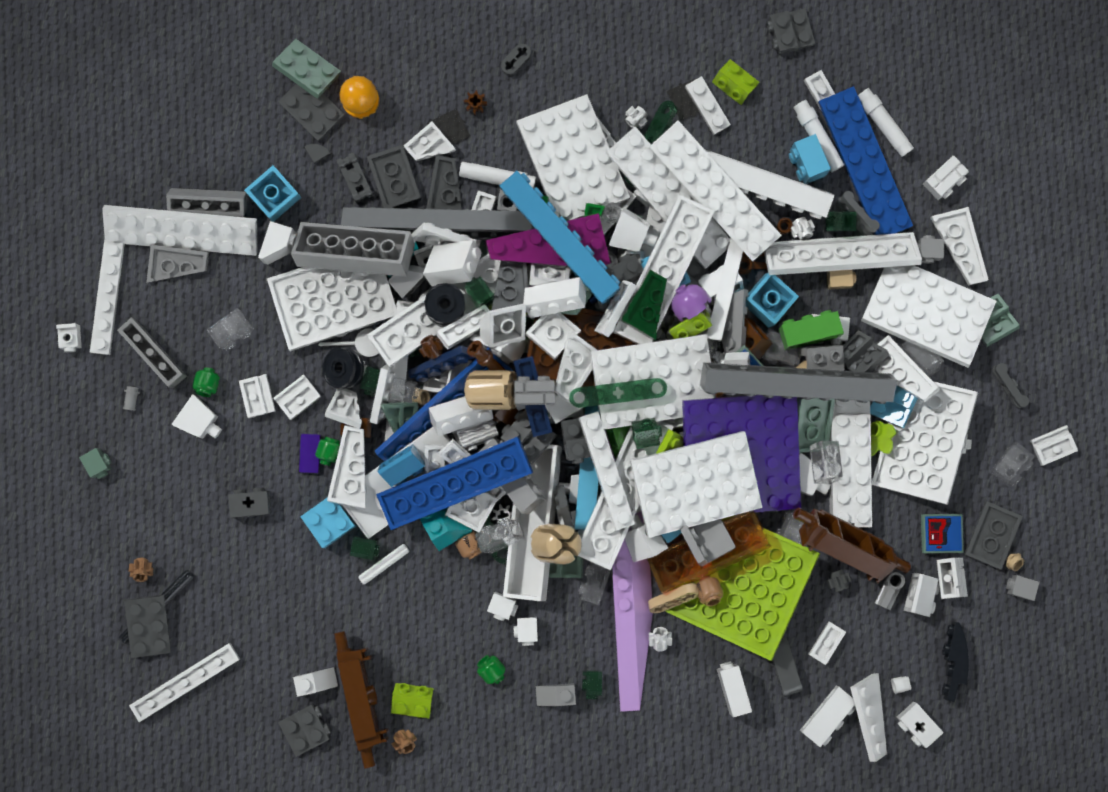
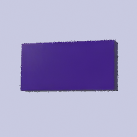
(308, 461)

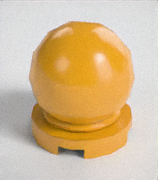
(359, 97)

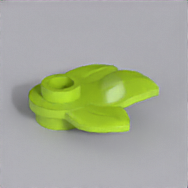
(881, 437)

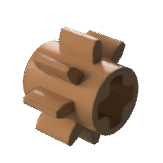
(141, 569)
(404, 741)

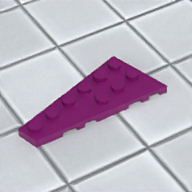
(533, 248)

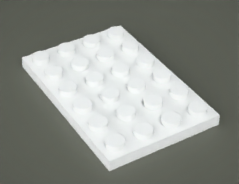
(572, 158)
(328, 303)
(929, 312)
(674, 361)
(928, 446)
(696, 484)

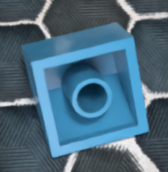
(401, 466)

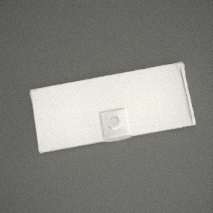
(372, 518)

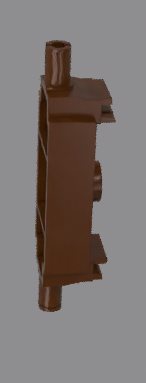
(848, 544)
(359, 698)

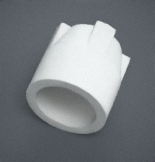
(900, 684)

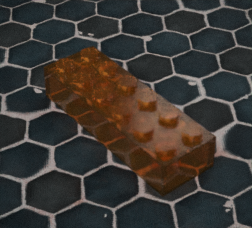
(679, 567)

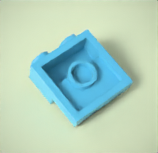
(896, 411)

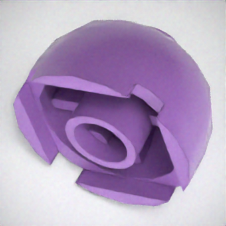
(689, 301)

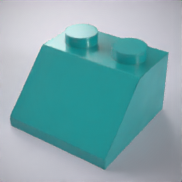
(443, 529)

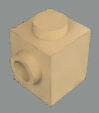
(841, 279)

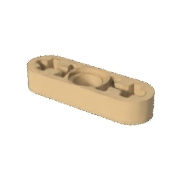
(673, 598)

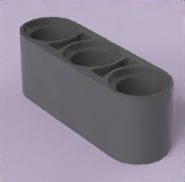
(786, 669)

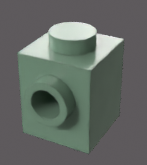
(96, 463)

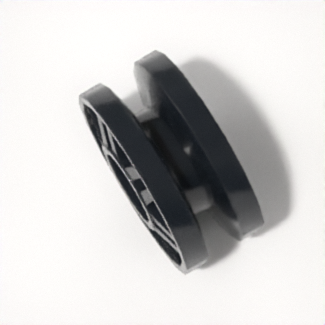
(441, 293)
(343, 368)

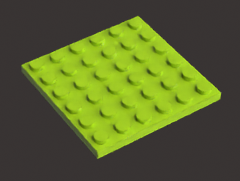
(756, 596)

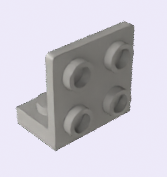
(823, 357)
(708, 541)

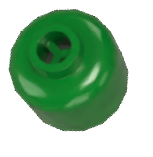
(206, 382)
(327, 450)
(491, 669)

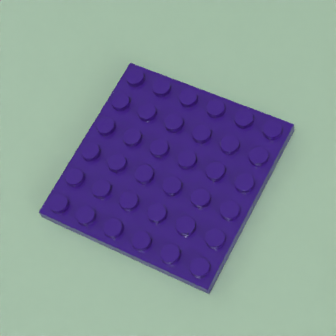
(771, 439)

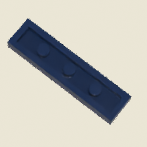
(440, 364)
(536, 414)

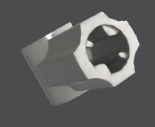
(889, 592)

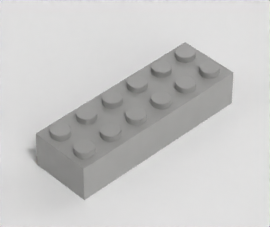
(353, 249)

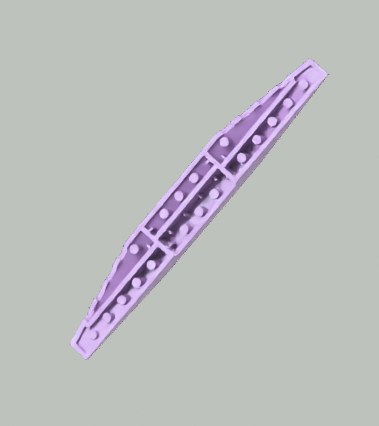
(632, 622)

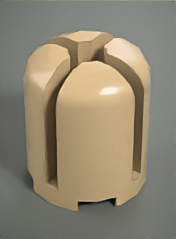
(490, 389)
(555, 543)

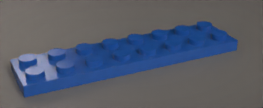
(865, 161)
(420, 421)
(454, 483)

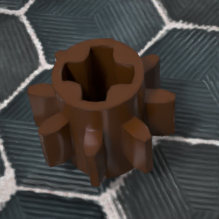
(480, 104)
(431, 347)

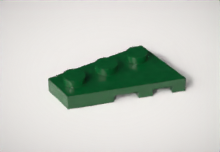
(645, 307)

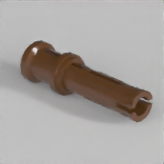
(483, 356)

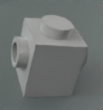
(931, 249)

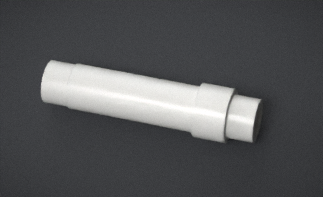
(873, 106)
(809, 119)
(489, 174)

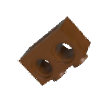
(756, 339)

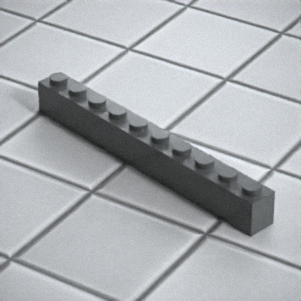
(475, 223)
(797, 382)

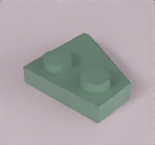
(399, 413)

